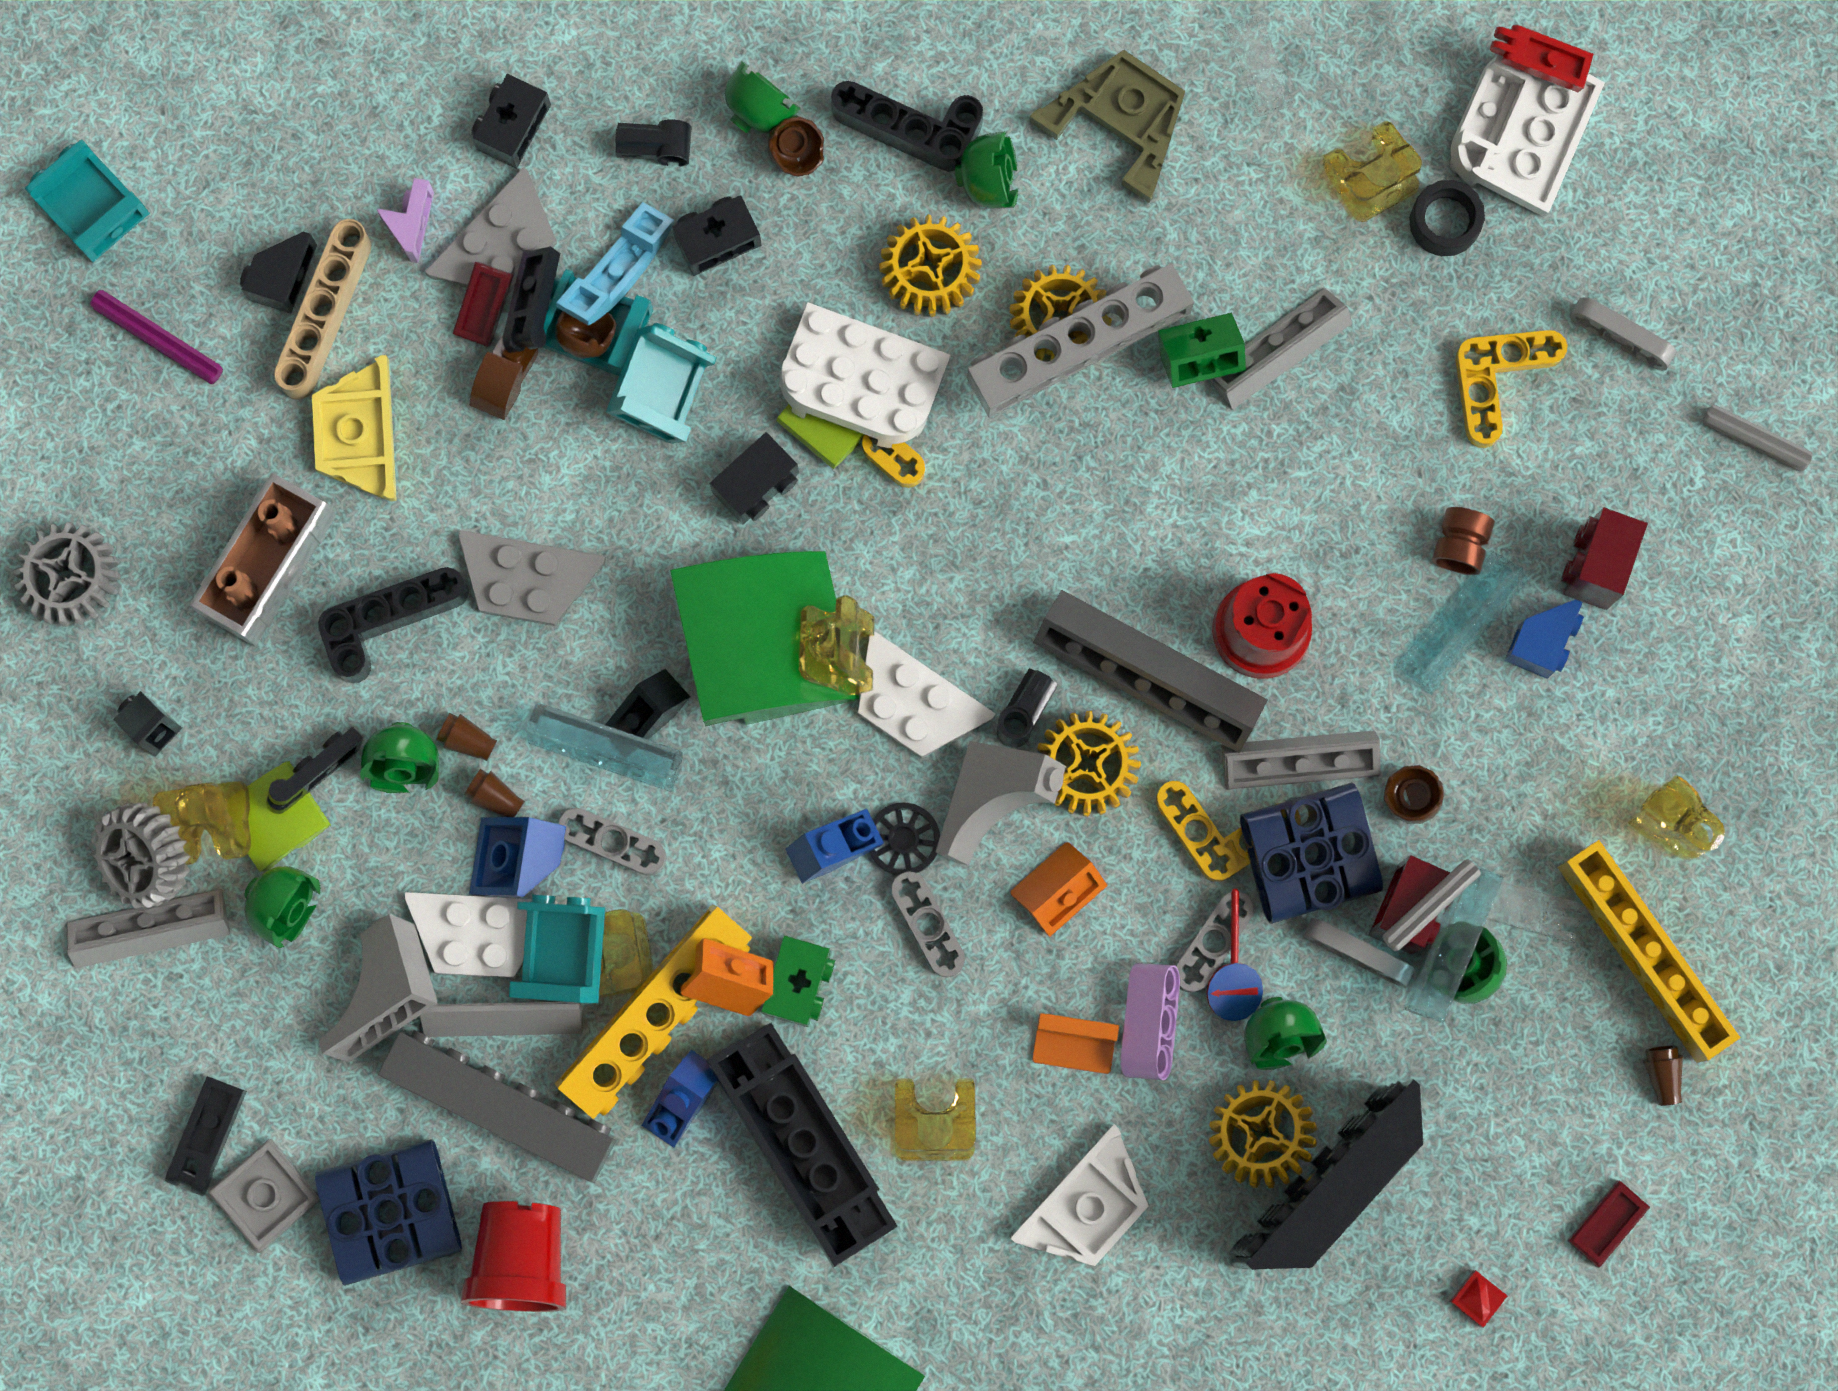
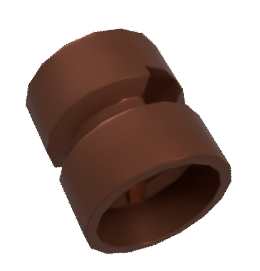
(1465, 534)

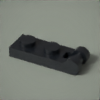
(531, 300)
(312, 772)
(205, 1134)

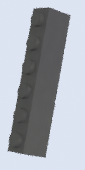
(1150, 671)
(498, 1107)

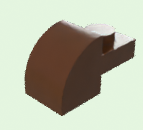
(500, 379)

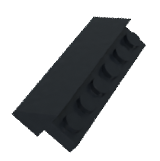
(803, 1143)

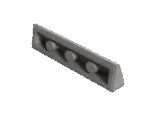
(1285, 346)
(1302, 760)
(147, 929)
(503, 1019)

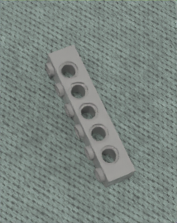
(1158, 283)

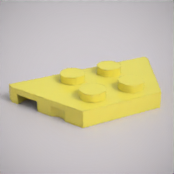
(357, 430)

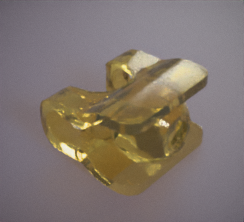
(1377, 183)
(831, 647)
(210, 807)
(1674, 816)
(625, 953)
(933, 1135)

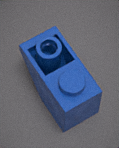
(1542, 639)
(833, 845)
(681, 1099)

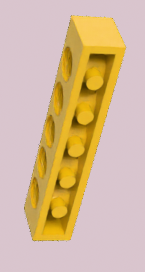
(1648, 952)
(578, 1079)

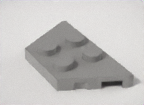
(498, 235)
(525, 577)

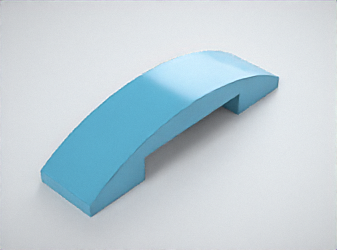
(619, 268)

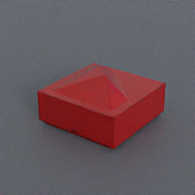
(1478, 1298)

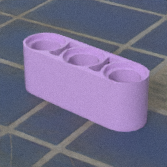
(1150, 1021)

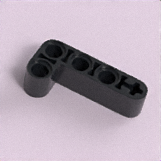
(905, 119)
(395, 616)

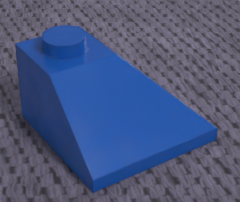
(515, 855)

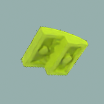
(822, 437)
(279, 834)

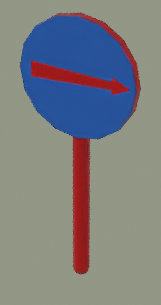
(1235, 987)

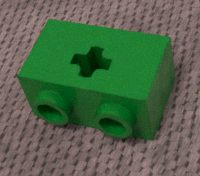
(1202, 350)
(793, 958)

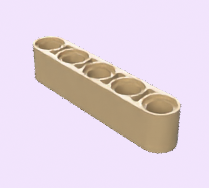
(320, 292)

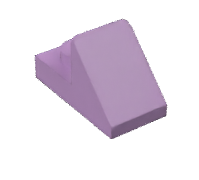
(410, 227)

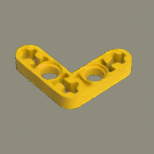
(1484, 374)
(1226, 846)

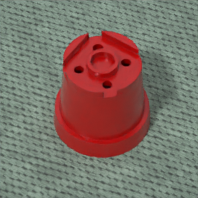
(1253, 647)
(517, 1259)

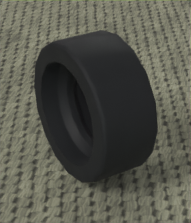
(1456, 191)

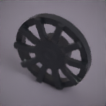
(904, 838)

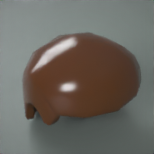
(796, 140)
(582, 339)
(1423, 791)

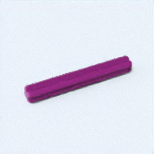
(156, 336)

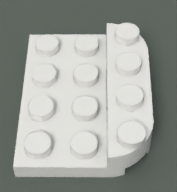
(1521, 134)
(860, 376)

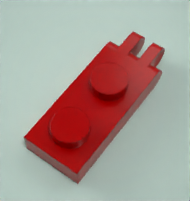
(1542, 56)

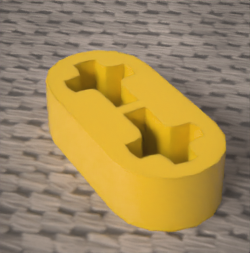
(890, 467)

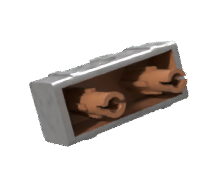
(263, 559)

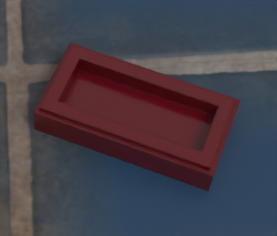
(483, 304)
(1608, 1223)

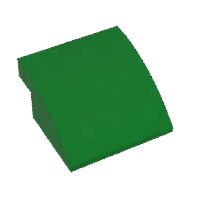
(746, 634)
(817, 1351)

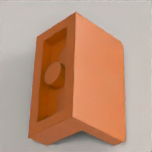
(1059, 888)
(729, 978)
(1075, 1043)

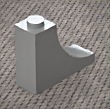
(991, 786)
(390, 990)

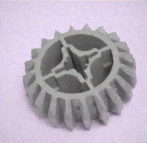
(61, 590)
(140, 855)

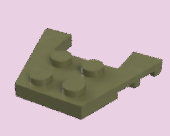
(1128, 102)

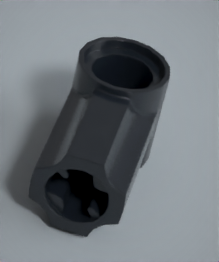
(661, 142)
(1027, 706)

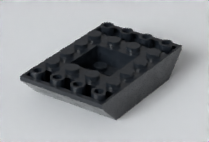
(1340, 1185)

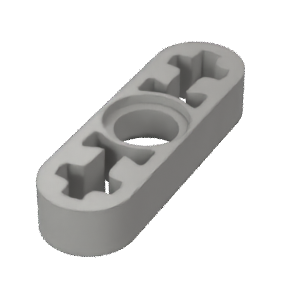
(1632, 337)
(643, 844)
(905, 903)
(1368, 956)
(1189, 960)

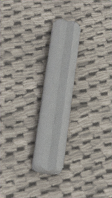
(1757, 438)
(1431, 905)

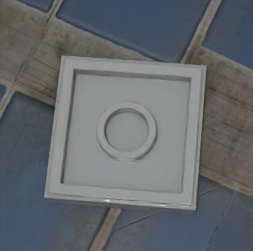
(264, 1195)

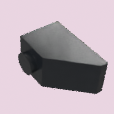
(279, 272)
(650, 705)
(146, 723)

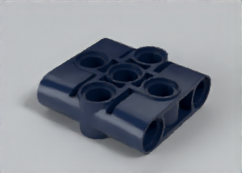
(1293, 887)
(345, 1192)

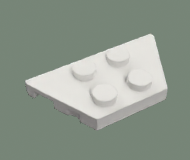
(915, 702)
(470, 933)
(1088, 1206)

